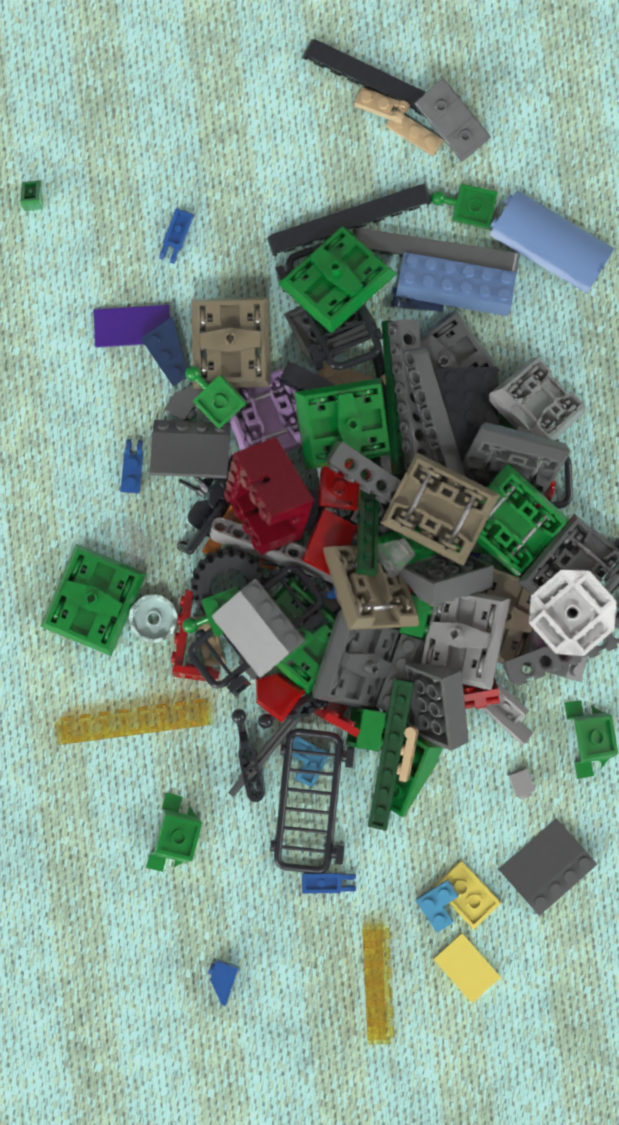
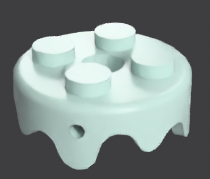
(143, 609)

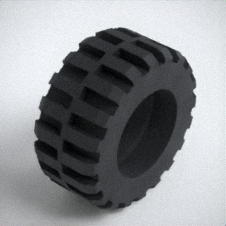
(219, 561)

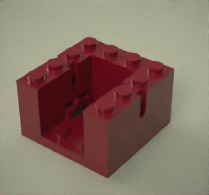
(268, 495)

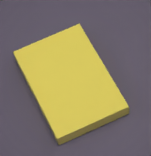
(474, 898)
(467, 968)

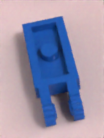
(176, 234)
(132, 469)
(326, 883)

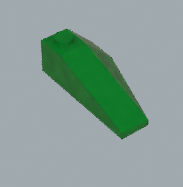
(423, 763)

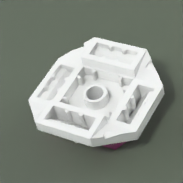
(578, 591)

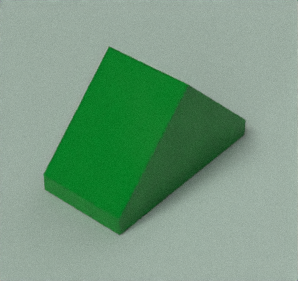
(31, 196)

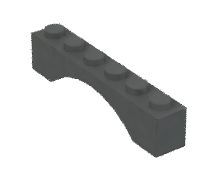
(182, 404)

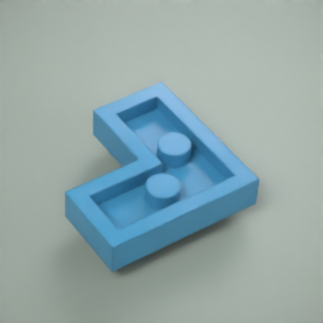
(311, 762)
(433, 904)

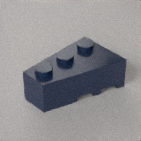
(167, 350)

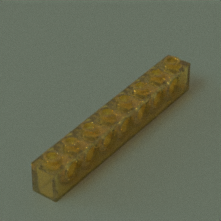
(66, 736)

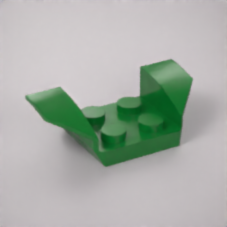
(594, 737)
(176, 836)

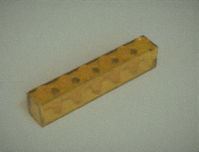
(376, 983)

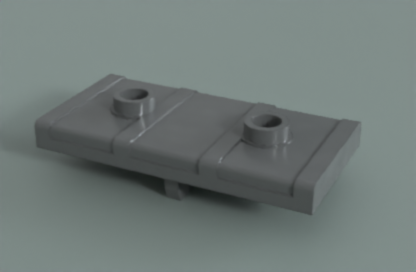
(452, 119)

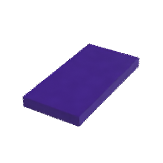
(127, 325)

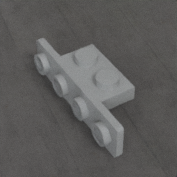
(508, 715)

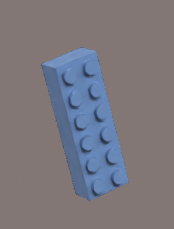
(456, 284)

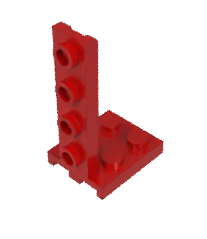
(188, 671)
(334, 713)

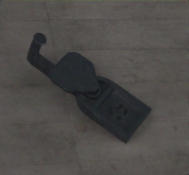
(204, 513)

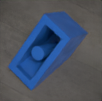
(223, 978)

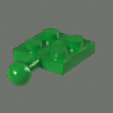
(473, 205)
(218, 400)
(210, 606)

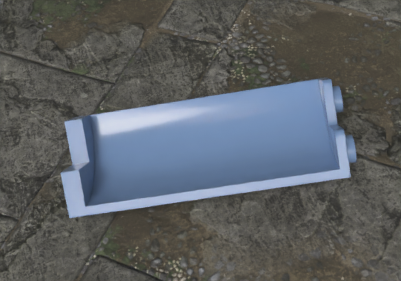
(551, 241)

